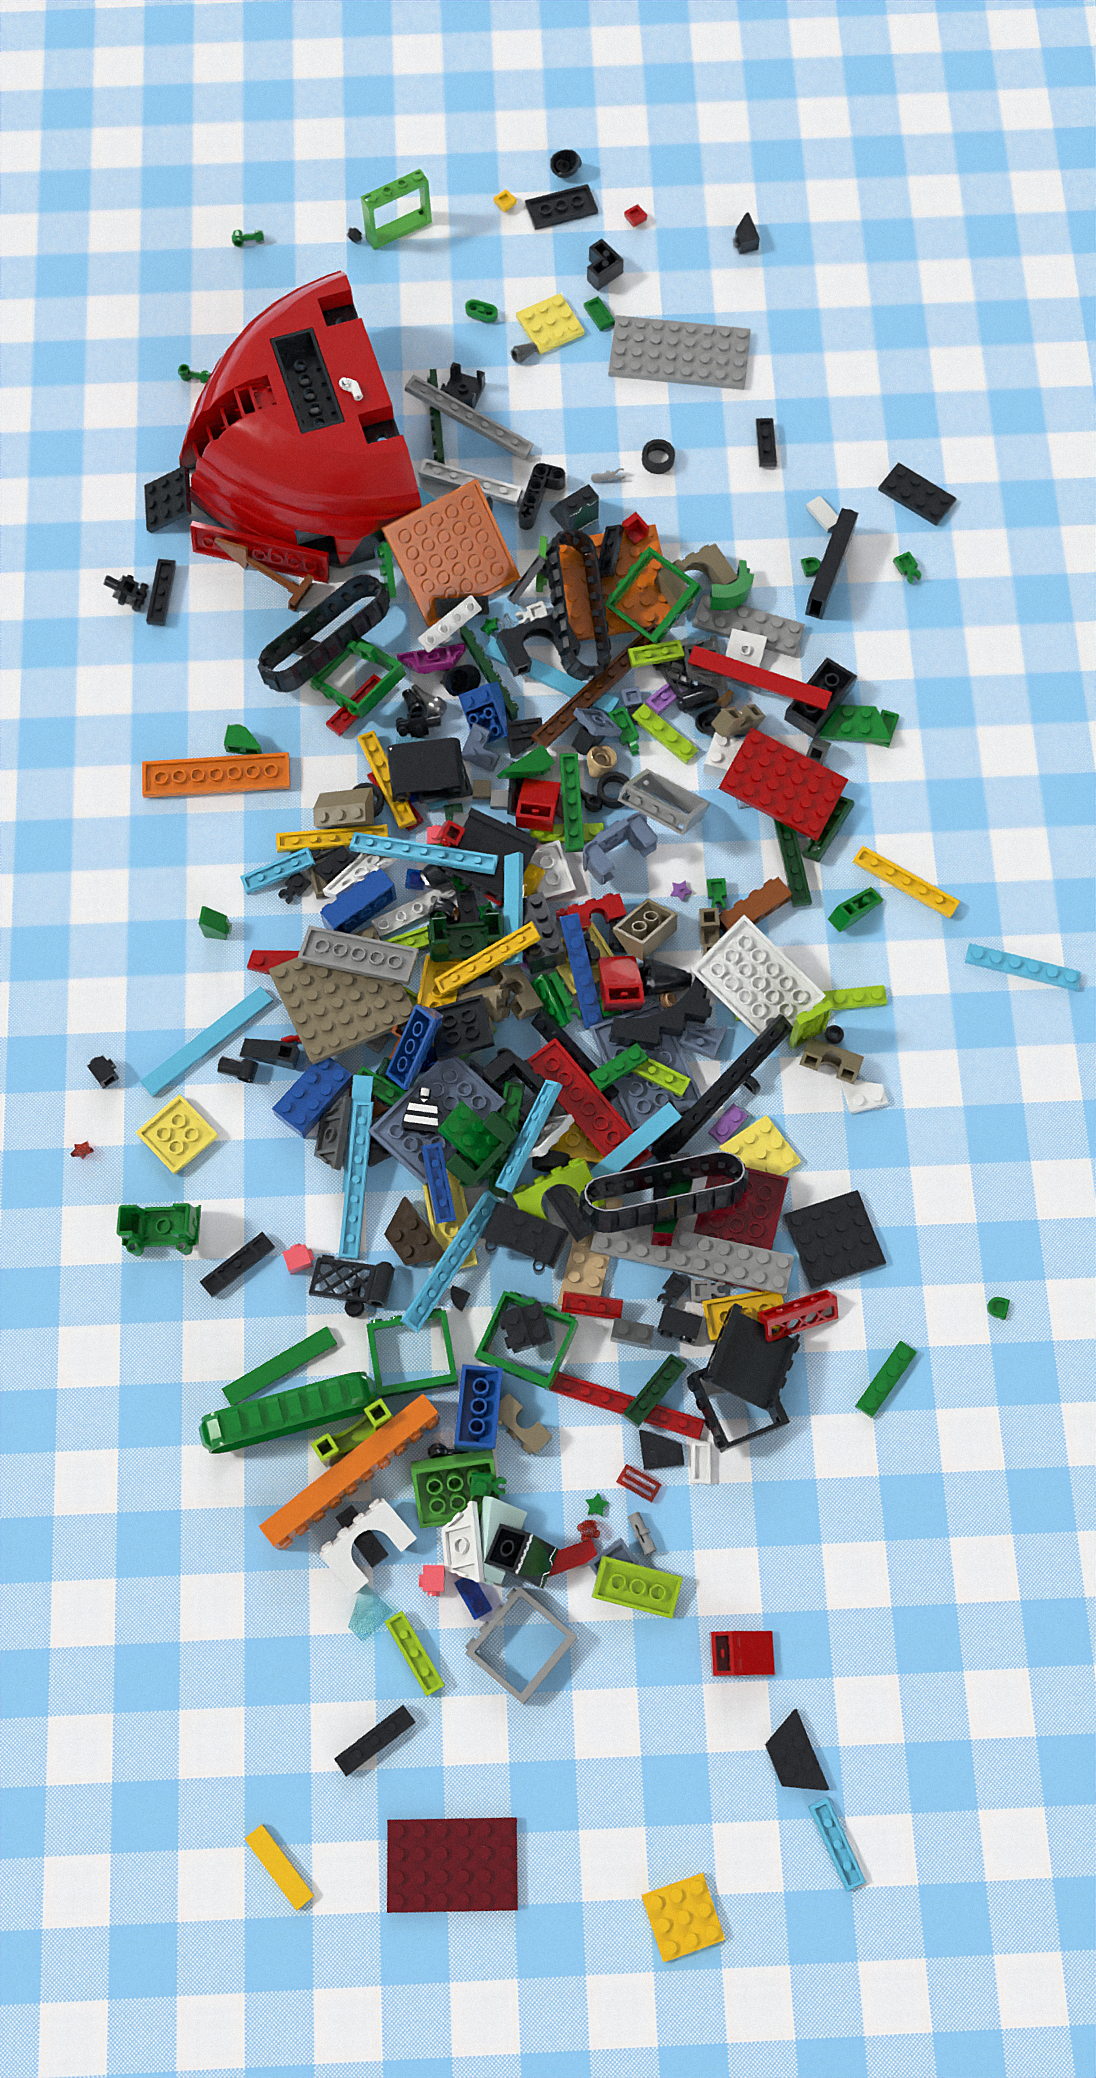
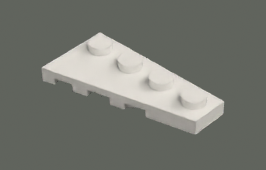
(356, 872)

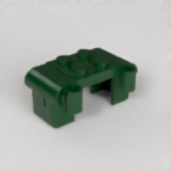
(463, 940)
(469, 1174)

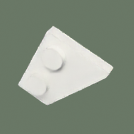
(863, 1095)

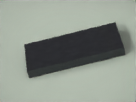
(561, 206)

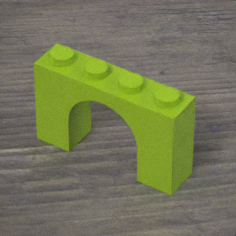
(576, 1175)
(335, 1447)

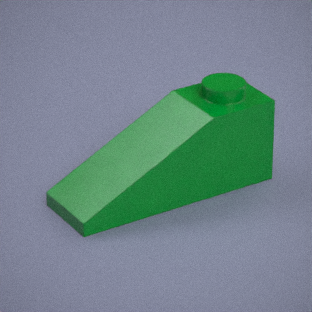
(529, 766)
(854, 909)

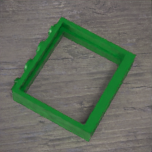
(676, 611)
(395, 675)
(551, 1313)
(417, 1385)

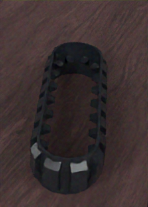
(587, 549)
(315, 621)
(659, 1175)

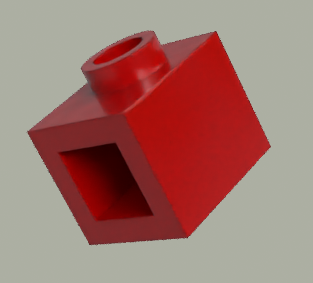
(450, 834)

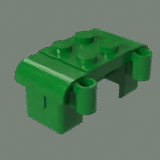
(159, 1227)

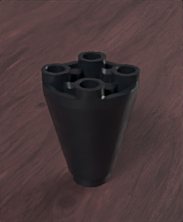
(663, 978)

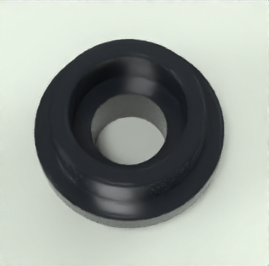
(354, 235)
(834, 1029)

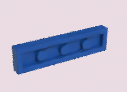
(438, 1183)

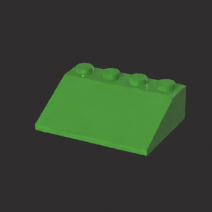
(444, 1485)

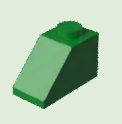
(240, 741)
(214, 924)

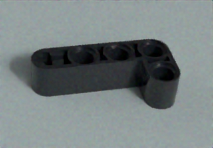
(539, 482)

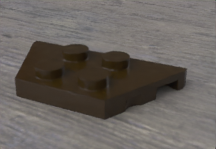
(411, 1236)

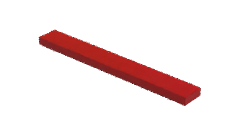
(760, 678)
(618, 1403)

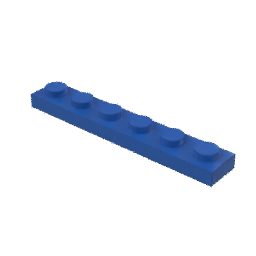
(581, 970)

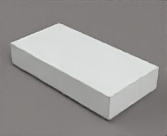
(822, 513)
(701, 1463)

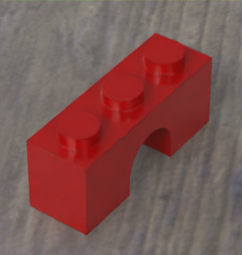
(609, 907)

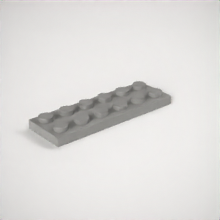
(781, 633)
(358, 955)

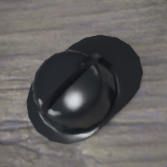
(461, 679)
(435, 878)

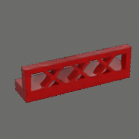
(799, 1309)

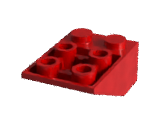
(537, 804)
(620, 983)
(741, 1653)

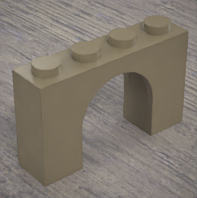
(707, 560)

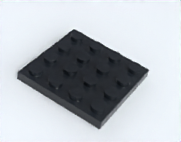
(834, 1239)

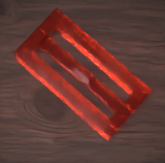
(653, 1491)

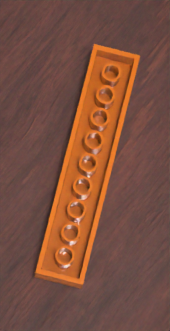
(350, 1472)

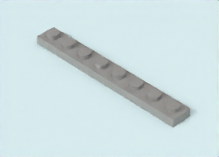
(468, 417)

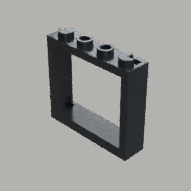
(711, 1421)

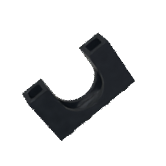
(511, 642)

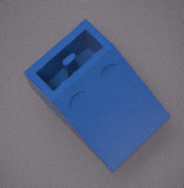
(487, 708)

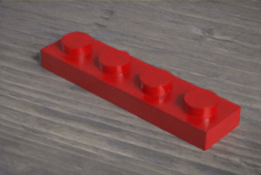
(343, 718)

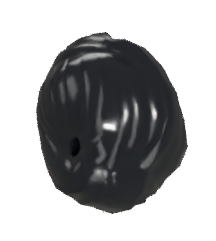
(565, 163)
(705, 718)

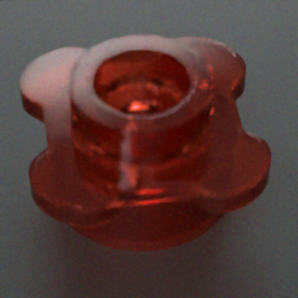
(584, 1526)

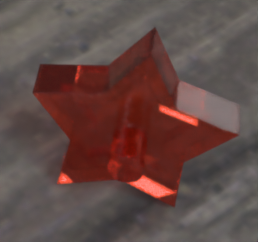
(81, 1150)

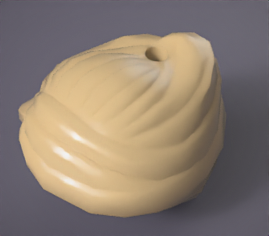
(601, 761)

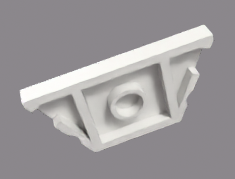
(463, 1544)

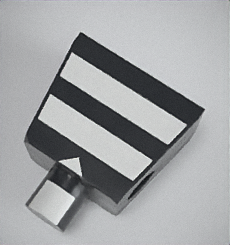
(421, 1114)

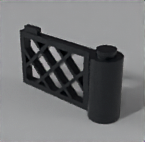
(693, 698)
(377, 1282)

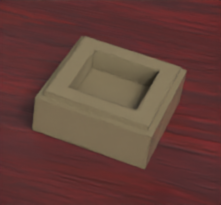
(481, 789)

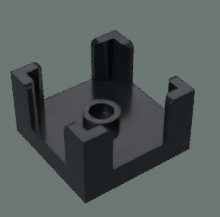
(464, 387)

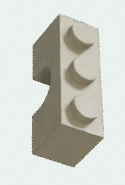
(731, 722)
(708, 928)
(526, 1001)
(844, 1061)
(533, 1438)

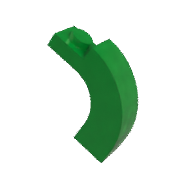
(732, 595)

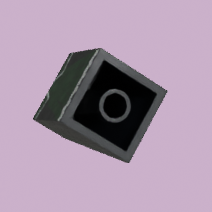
(577, 509)
(521, 1555)

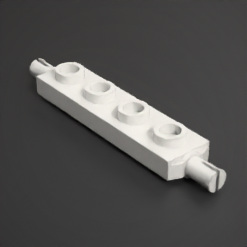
(408, 912)

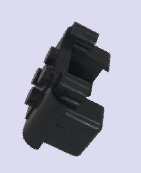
(505, 1067)
(524, 1235)

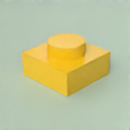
(505, 200)

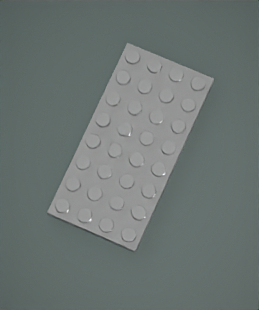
(679, 352)

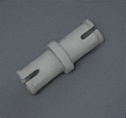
(642, 1533)

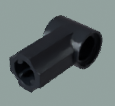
(242, 1069)

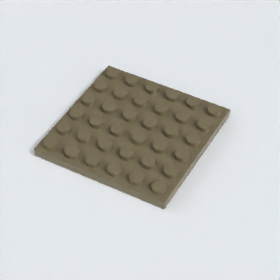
(338, 1008)

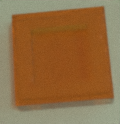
(726, 699)

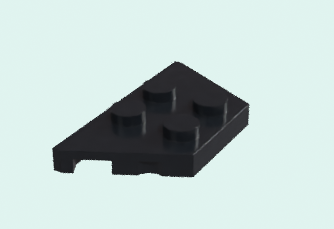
(794, 1756)

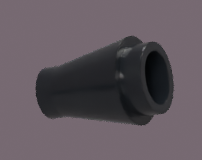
(412, 702)

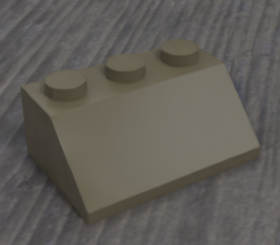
(344, 809)
(646, 928)

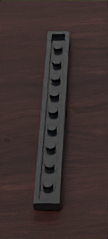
(722, 1089)

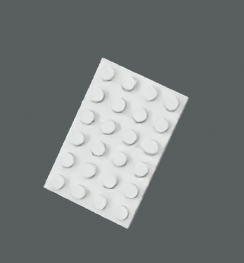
(755, 978)

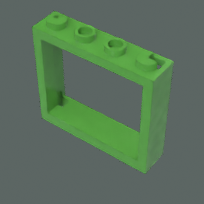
(404, 224)

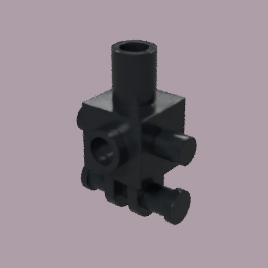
(127, 590)
(416, 724)

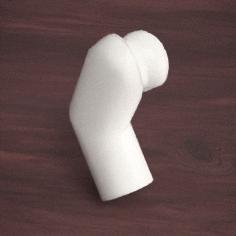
(351, 386)

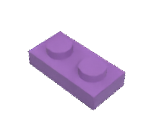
(662, 699)
(727, 1124)

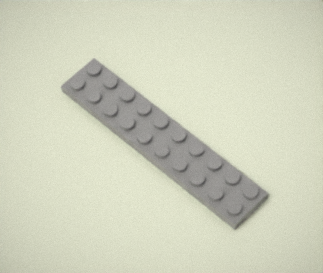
(701, 1257)

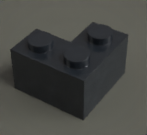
(605, 264)

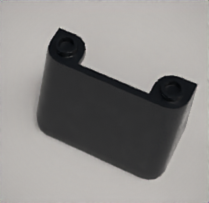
(425, 767)

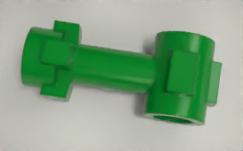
(238, 237)
(186, 374)

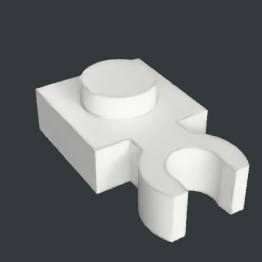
(533, 611)

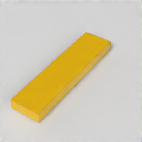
(279, 1867)

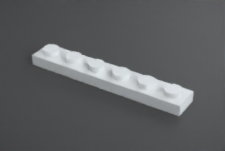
(457, 477)

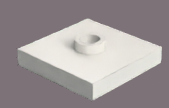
(746, 647)

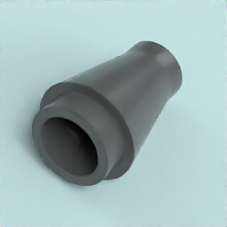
(522, 352)

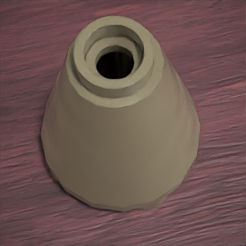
(495, 998)

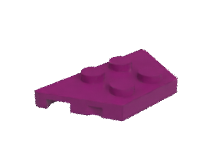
(439, 658)

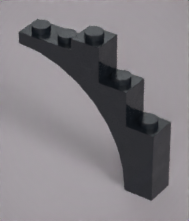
(672, 1021)

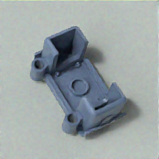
(632, 829)

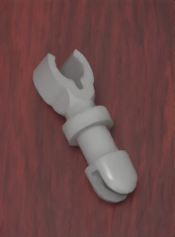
(606, 476)

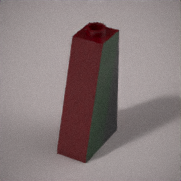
(664, 1232)

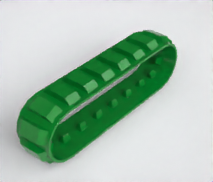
(287, 1412)

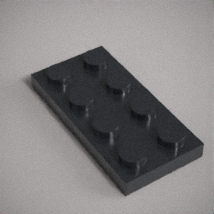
(917, 494)

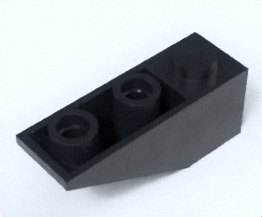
(271, 1052)

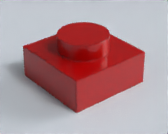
(635, 215)

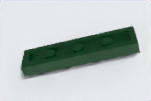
(816, 849)
(654, 1390)

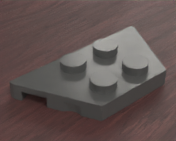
(703, 676)
(332, 1134)

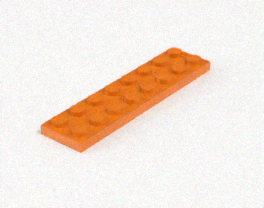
(215, 775)

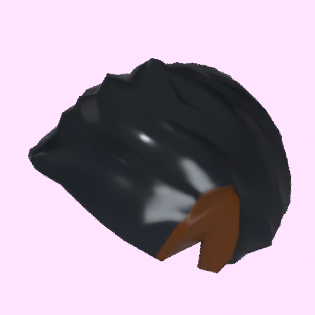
(447, 907)

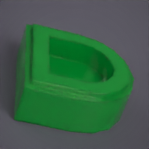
(810, 566)
(998, 1307)

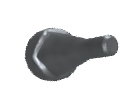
(433, 704)

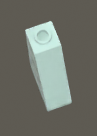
(492, 1515)

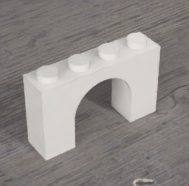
(338, 1553)

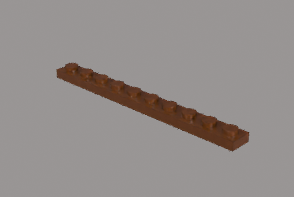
(588, 694)

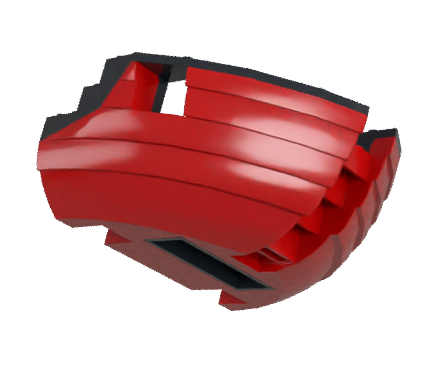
(258, 444)

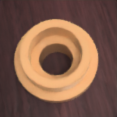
(667, 1000)

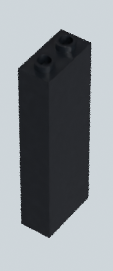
(831, 563)

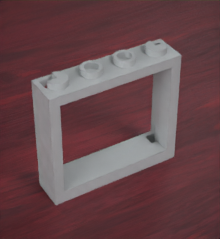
(660, 810)
(488, 1627)

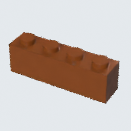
(757, 905)

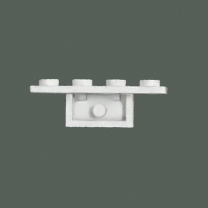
(449, 624)

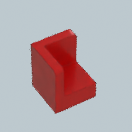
(635, 528)

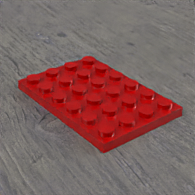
(783, 784)

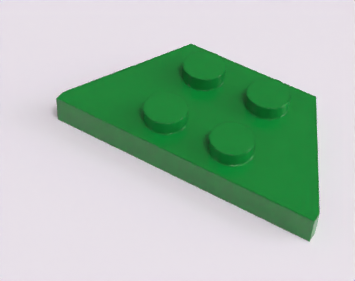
(855, 724)

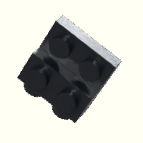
(525, 1327)

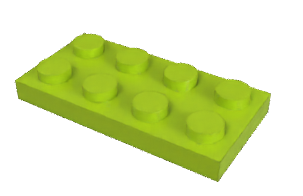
(810, 1024)
(637, 1587)

